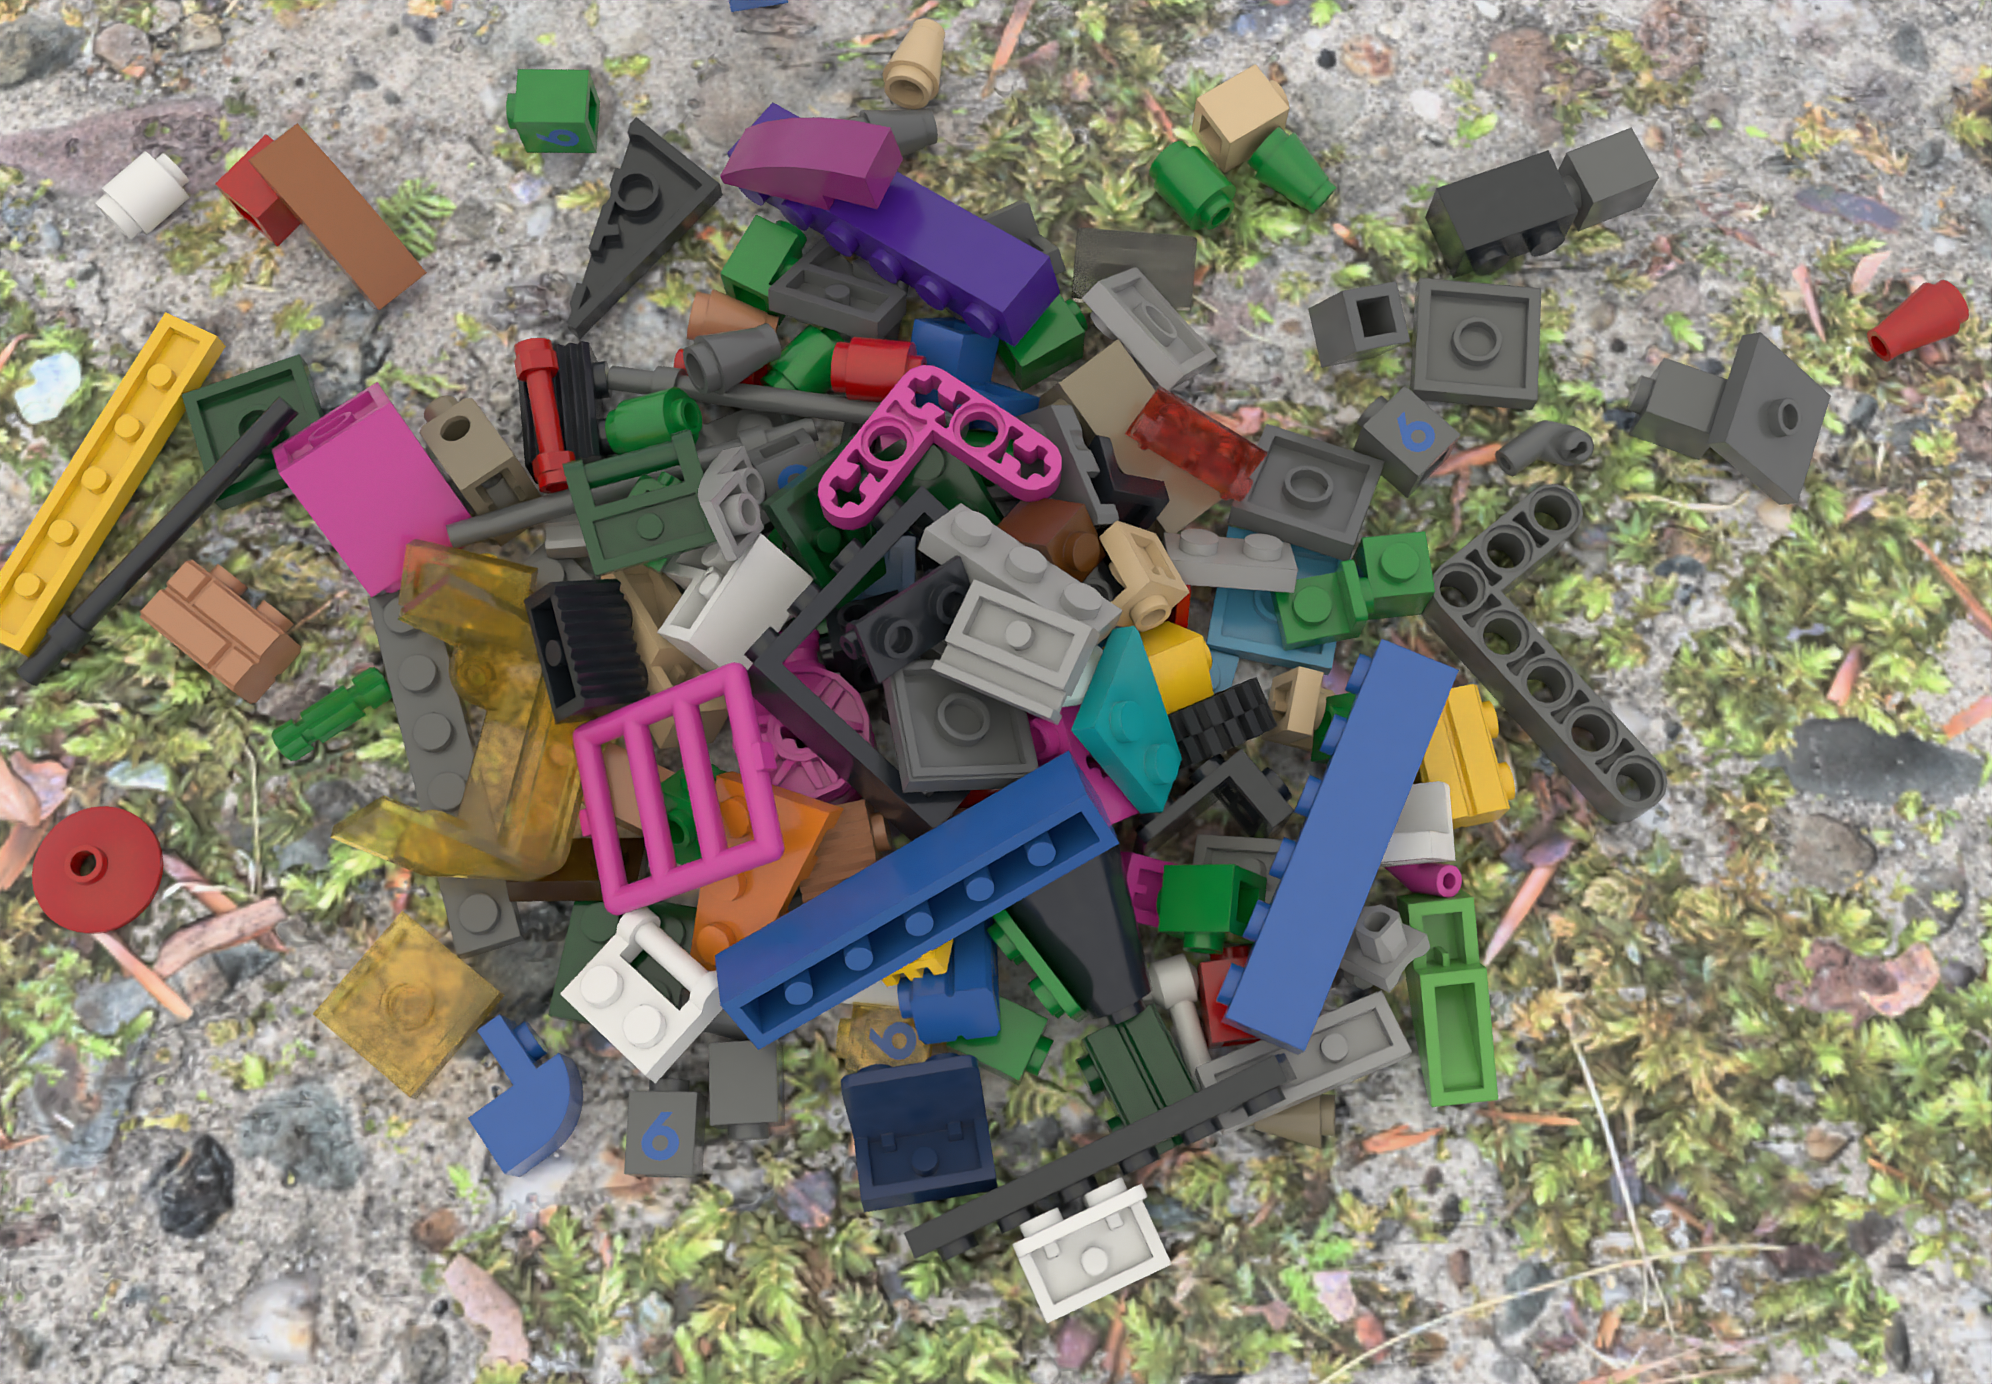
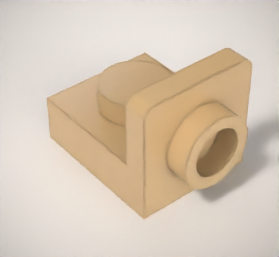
(1145, 573)
(1297, 707)

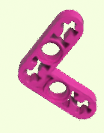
(920, 430)

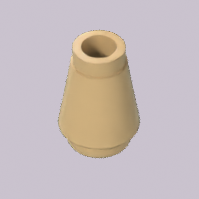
(915, 67)

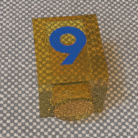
(878, 1037)

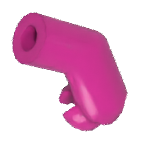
(1429, 878)

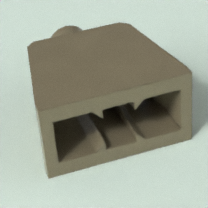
(473, 454)

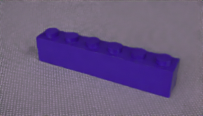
(936, 250)

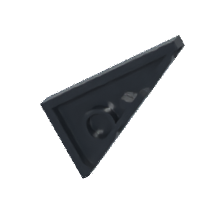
(649, 209)

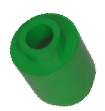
(1193, 186)
(804, 362)
(651, 420)

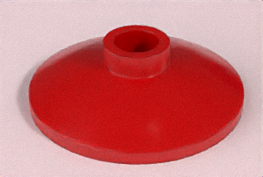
(118, 887)

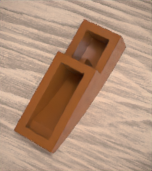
(337, 217)

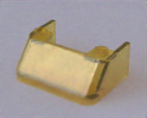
(524, 771)

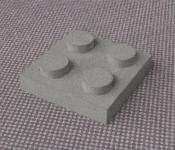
(1149, 327)

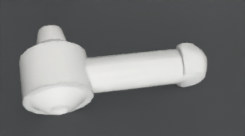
(1175, 988)

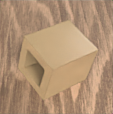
(1239, 116)

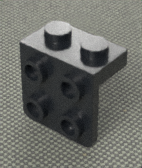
(1250, 795)

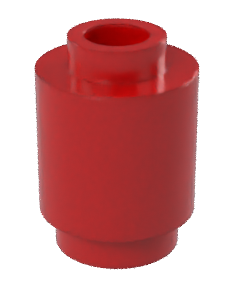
(871, 367)

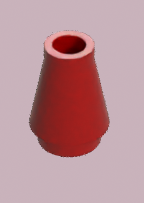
(1921, 319)

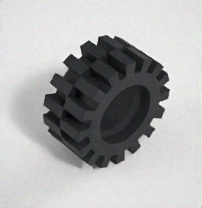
(1221, 722)

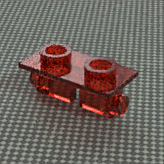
(1197, 444)

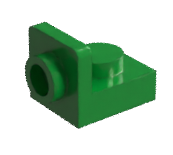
(1324, 608)

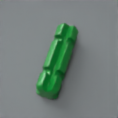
(332, 714)

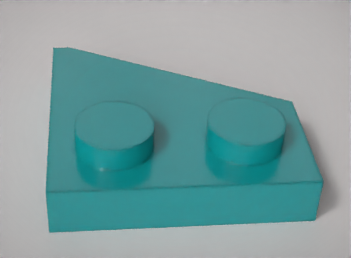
(1128, 725)

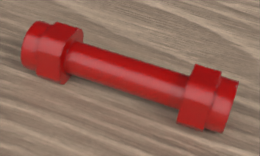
(537, 365)

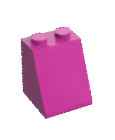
(369, 487)

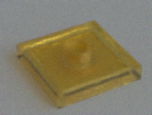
(408, 1005)

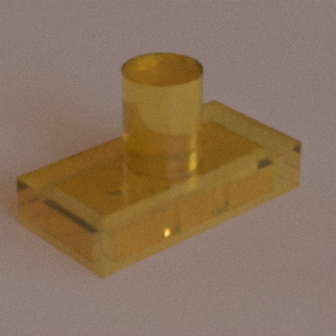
(429, 562)

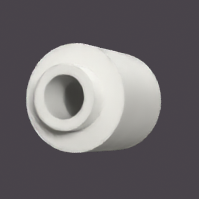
(143, 194)

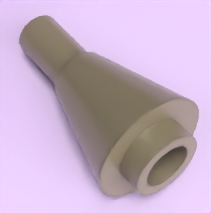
(1303, 1122)

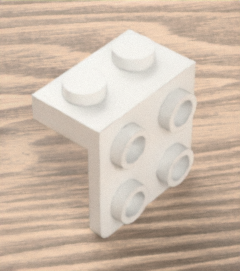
(1090, 1252)

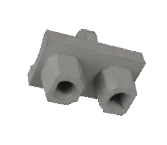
(1381, 949)

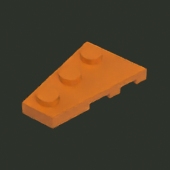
(757, 897)

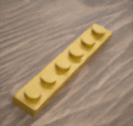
(101, 479)

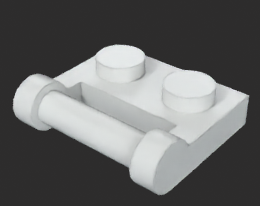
(631, 1009)

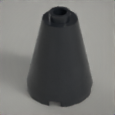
(1090, 937)

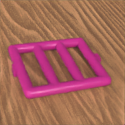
(717, 860)

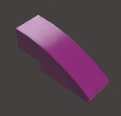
(815, 161)

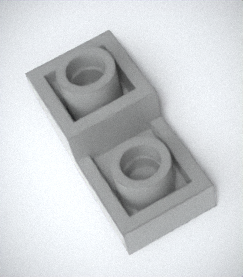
(732, 501)

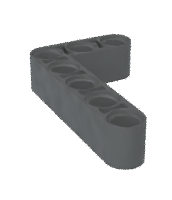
(1535, 658)

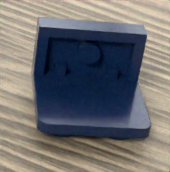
(919, 1131)

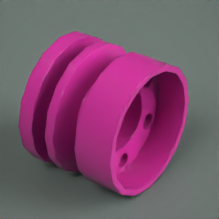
(800, 767)

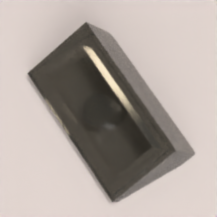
(1162, 259)

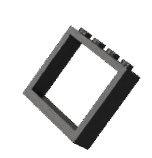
(814, 720)

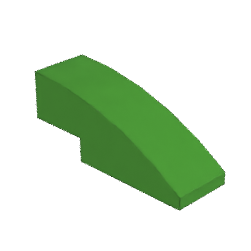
(1450, 1001)

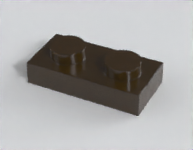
(579, 875)

